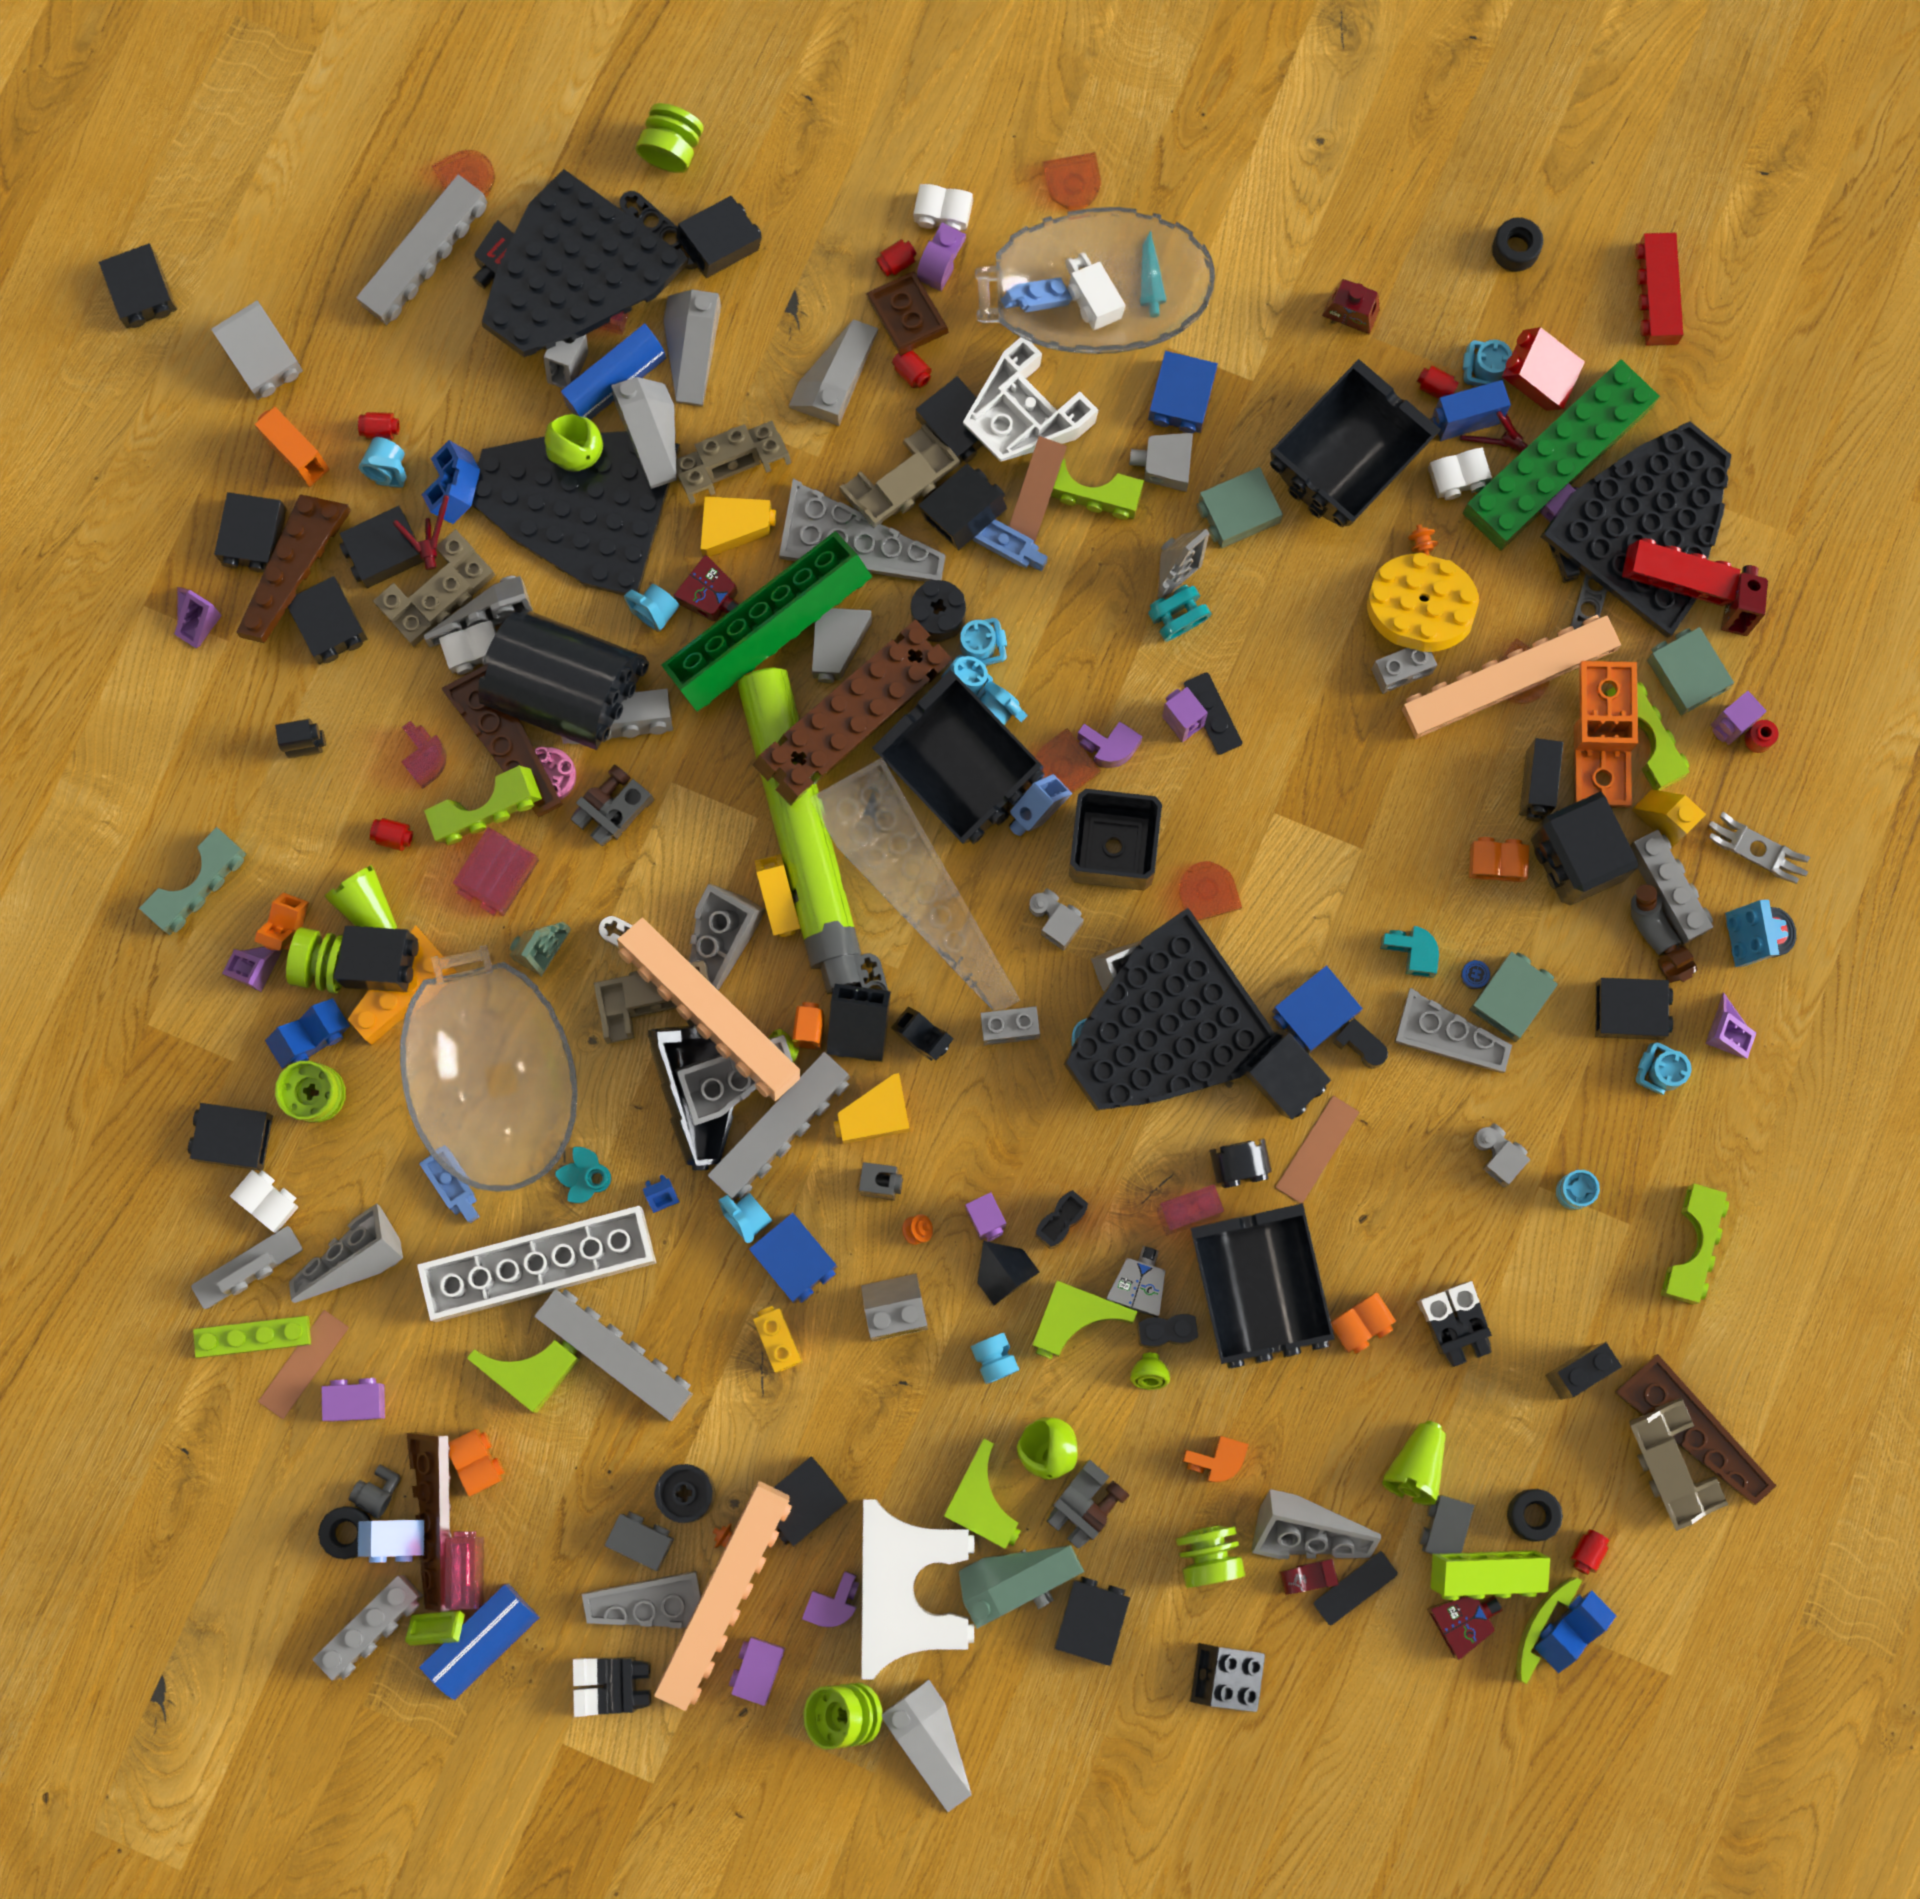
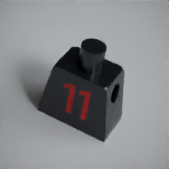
(491, 253)

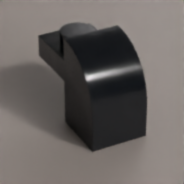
(922, 1034)

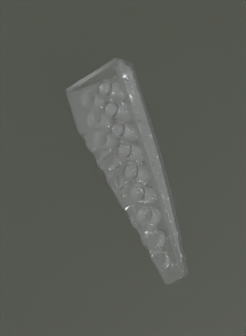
(889, 847)

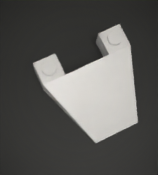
(1014, 414)

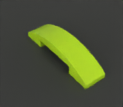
(1526, 1660)

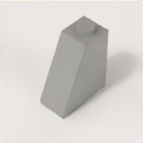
(837, 640)

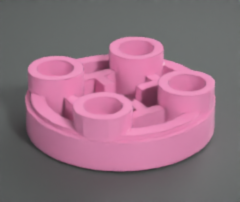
(559, 769)

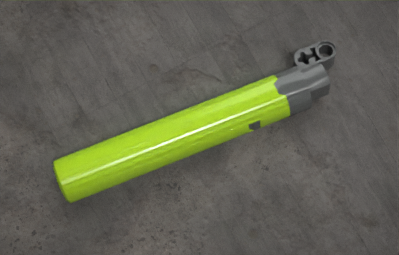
(806, 846)

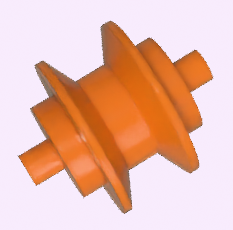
(1422, 540)
(917, 1229)
(722, 1536)

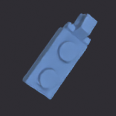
(1037, 295)
(1011, 545)
(454, 1193)

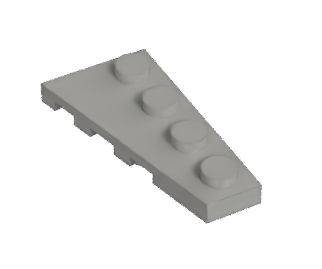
(1441, 1032)
(646, 1603)

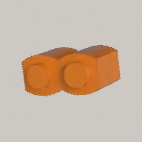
(1499, 860)
(808, 1026)
(1363, 1322)
(474, 1463)

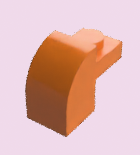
(284, 919)
(1225, 1462)

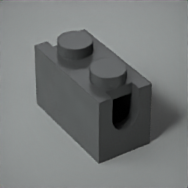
(880, 1181)
(1446, 1526)
(640, 1541)

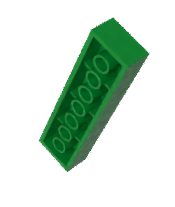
(1560, 454)
(767, 620)

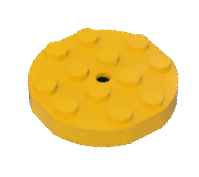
(1422, 602)

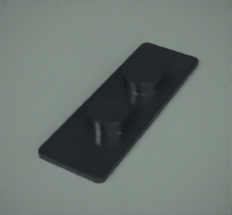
(1218, 722)
(1355, 1588)

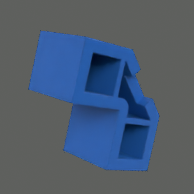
(457, 480)
(317, 1028)
(1571, 1633)

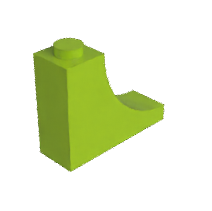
(1071, 1311)
(530, 1379)
(976, 1506)

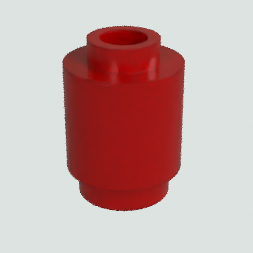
(896, 258)
(912, 369)
(1436, 382)
(378, 425)
(1761, 736)
(391, 834)
(1590, 1552)

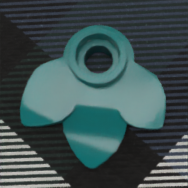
(579, 1175)

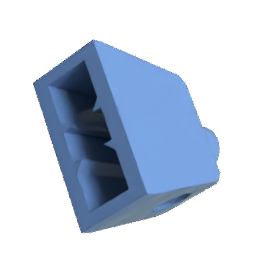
(1038, 804)

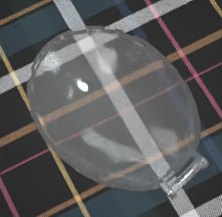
(1151, 262)
(487, 1074)

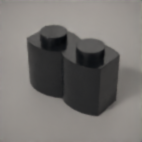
(300, 738)
(1067, 1214)
(1158, 1331)

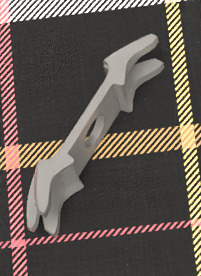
(1773, 855)

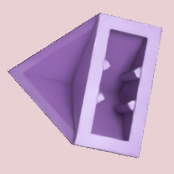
(194, 617)
(252, 966)
(1730, 1031)

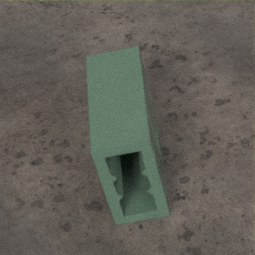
(1239, 508)
(1689, 670)
(1514, 996)

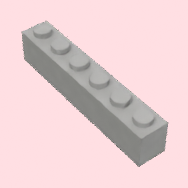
(422, 250)
(779, 1126)
(613, 1354)

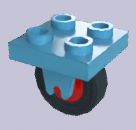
(1759, 932)

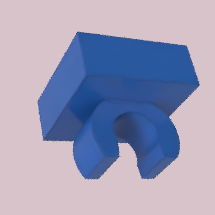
(660, 1194)

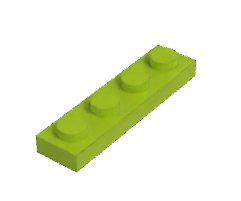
(252, 1337)

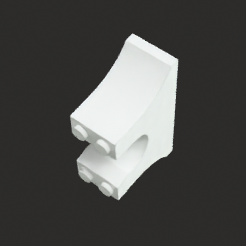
(890, 1613)

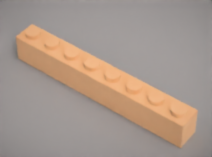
(1510, 677)
(708, 1009)
(722, 1595)

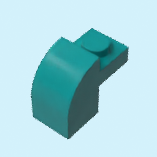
(1421, 950)

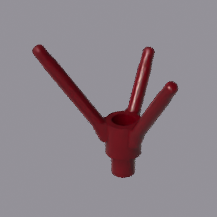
(1509, 438)
(427, 547)

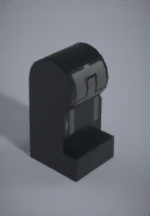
(1364, 1043)

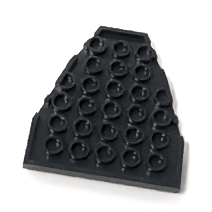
(574, 268)
(1655, 492)
(585, 521)
(1167, 1023)

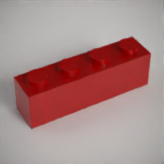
(1660, 289)
(1681, 572)

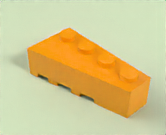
(384, 1009)

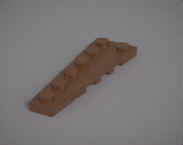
(298, 547)
(501, 736)
(1707, 1439)
(431, 1463)

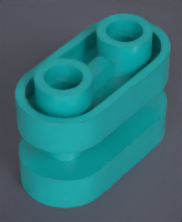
(1183, 598)

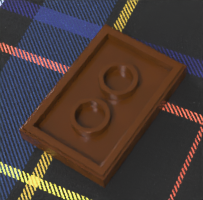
(907, 313)

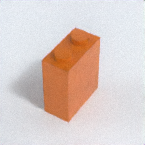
(291, 446)

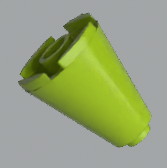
(363, 900)
(1418, 1465)

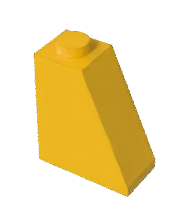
(734, 523)
(1669, 813)
(777, 895)
(874, 1114)

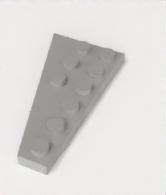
(882, 549)

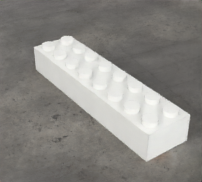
(536, 1264)

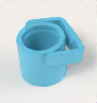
(1488, 364)
(383, 462)
(652, 607)
(979, 641)
(971, 672)
(1002, 703)
(1665, 1071)
(745, 1216)

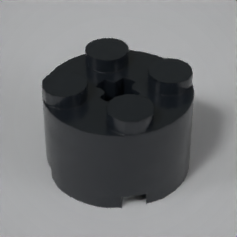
(936, 595)
(1241, 1162)
(674, 1506)

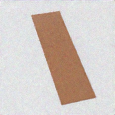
(1037, 487)
(1317, 1149)
(303, 1365)

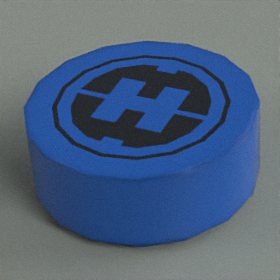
(1475, 974)

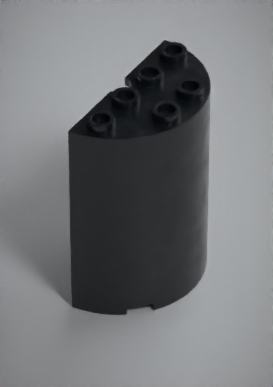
(1350, 446)
(558, 677)
(959, 759)
(1262, 1286)

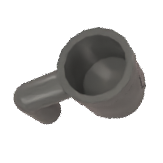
(372, 1498)

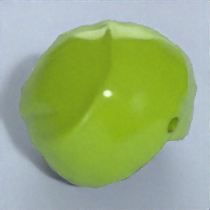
(573, 442)
(1048, 1448)

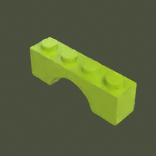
(1116, 497)
(1664, 763)
(513, 792)
(1704, 1210)

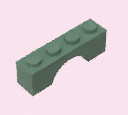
(218, 859)

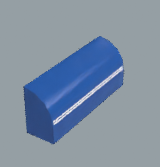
(629, 359)
(480, 1643)

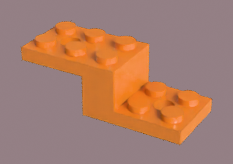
(1606, 731)

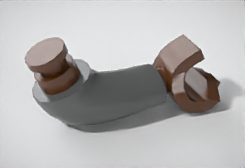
(1654, 927)

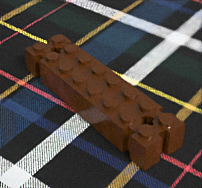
(852, 712)

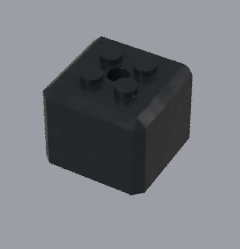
(1119, 817)
(1583, 849)

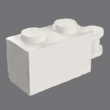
(1093, 292)

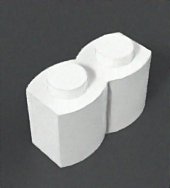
(942, 205)
(1460, 473)
(467, 647)
(264, 1200)

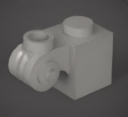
(1062, 922)
(1507, 1158)

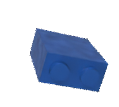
(1182, 392)
(1470, 410)
(1316, 1010)
(794, 1259)

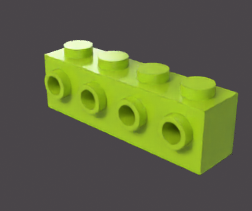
(1489, 1574)

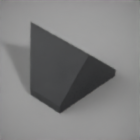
(1003, 1270)

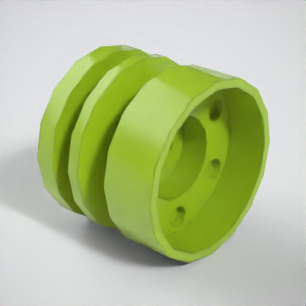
(669, 138)
(313, 959)
(295, 1086)
(1210, 1556)
(842, 1715)

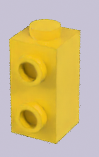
(777, 1339)

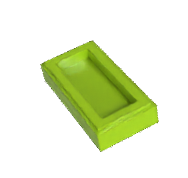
(434, 1628)

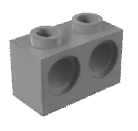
(1402, 668)
(1010, 1025)

